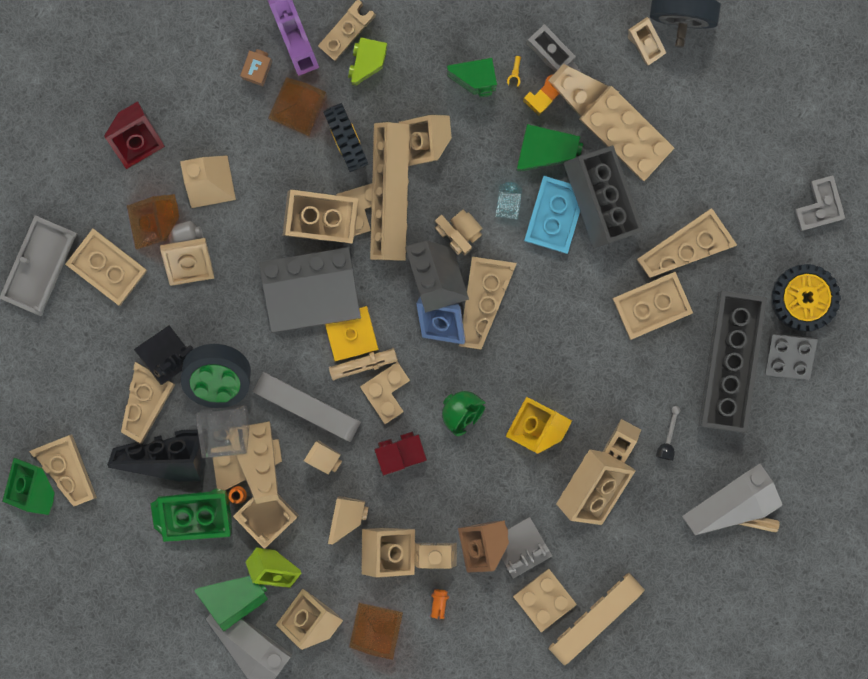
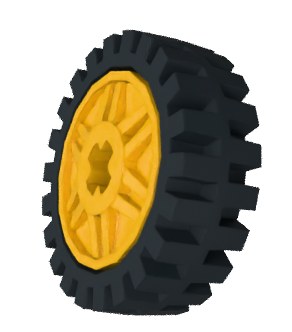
(345, 137)
(823, 297)

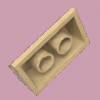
(595, 488)

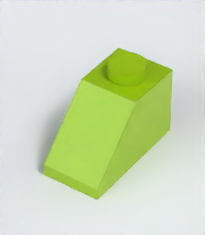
(271, 568)

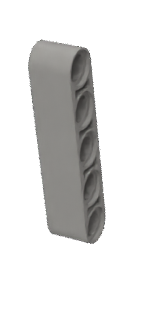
(306, 406)

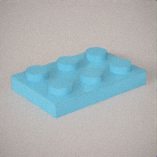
(553, 216)

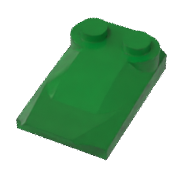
(193, 516)

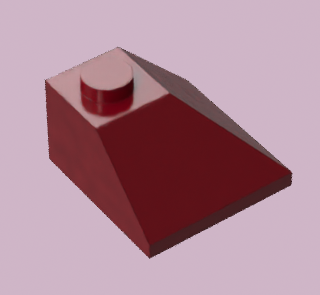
(133, 135)

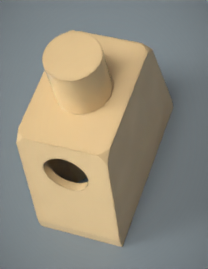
(436, 555)

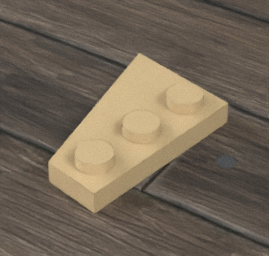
(577, 88)
(228, 470)

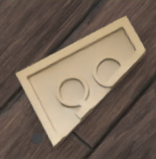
(144, 403)
(67, 469)

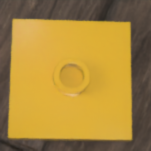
(352, 336)

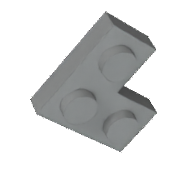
(827, 206)

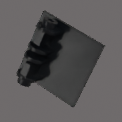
(163, 354)

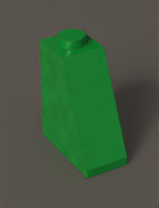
(546, 148)
(231, 600)

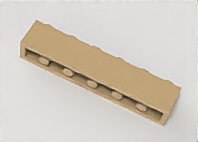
(389, 191)

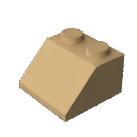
(388, 552)

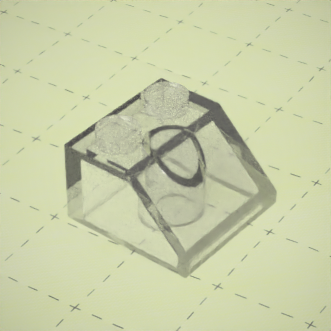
(223, 431)

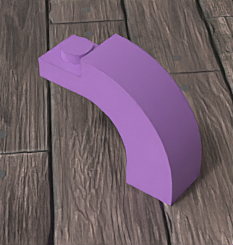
(294, 35)

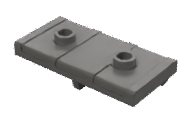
(38, 265)

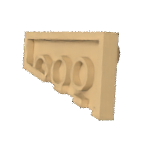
(693, 242)
(485, 291)
(259, 463)

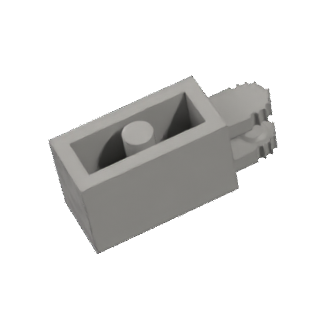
(551, 49)

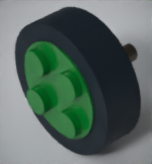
(215, 376)

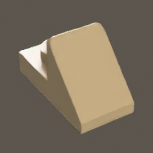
(646, 41)

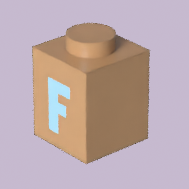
(256, 67)

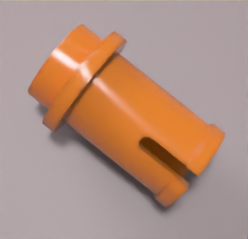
(243, 495)
(439, 603)

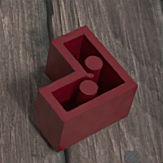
(400, 454)

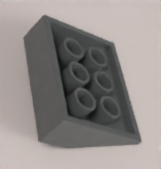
(310, 290)

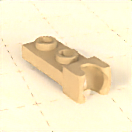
(346, 31)

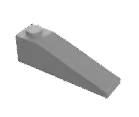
(743, 500)
(252, 649)

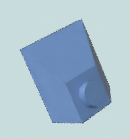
(442, 323)

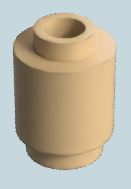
(467, 226)

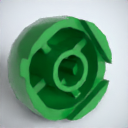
(461, 410)

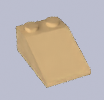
(320, 216)

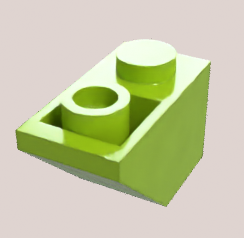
(369, 59)

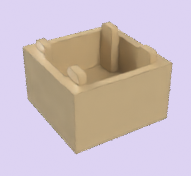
(266, 519)

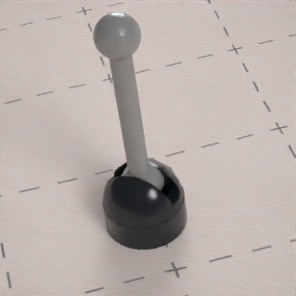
(666, 450)

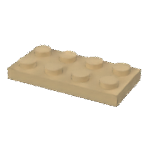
(631, 134)

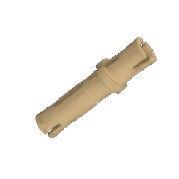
(363, 364)

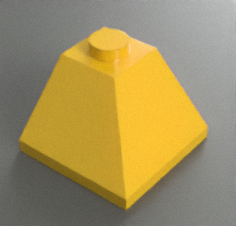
(538, 426)

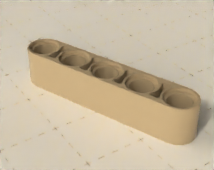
(595, 621)

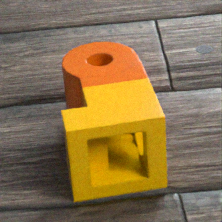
(543, 98)

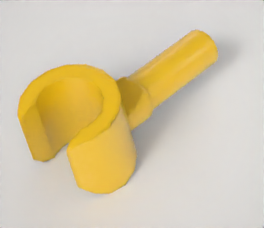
(515, 71)

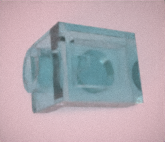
(508, 200)

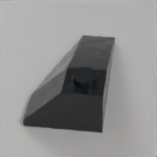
(169, 459)

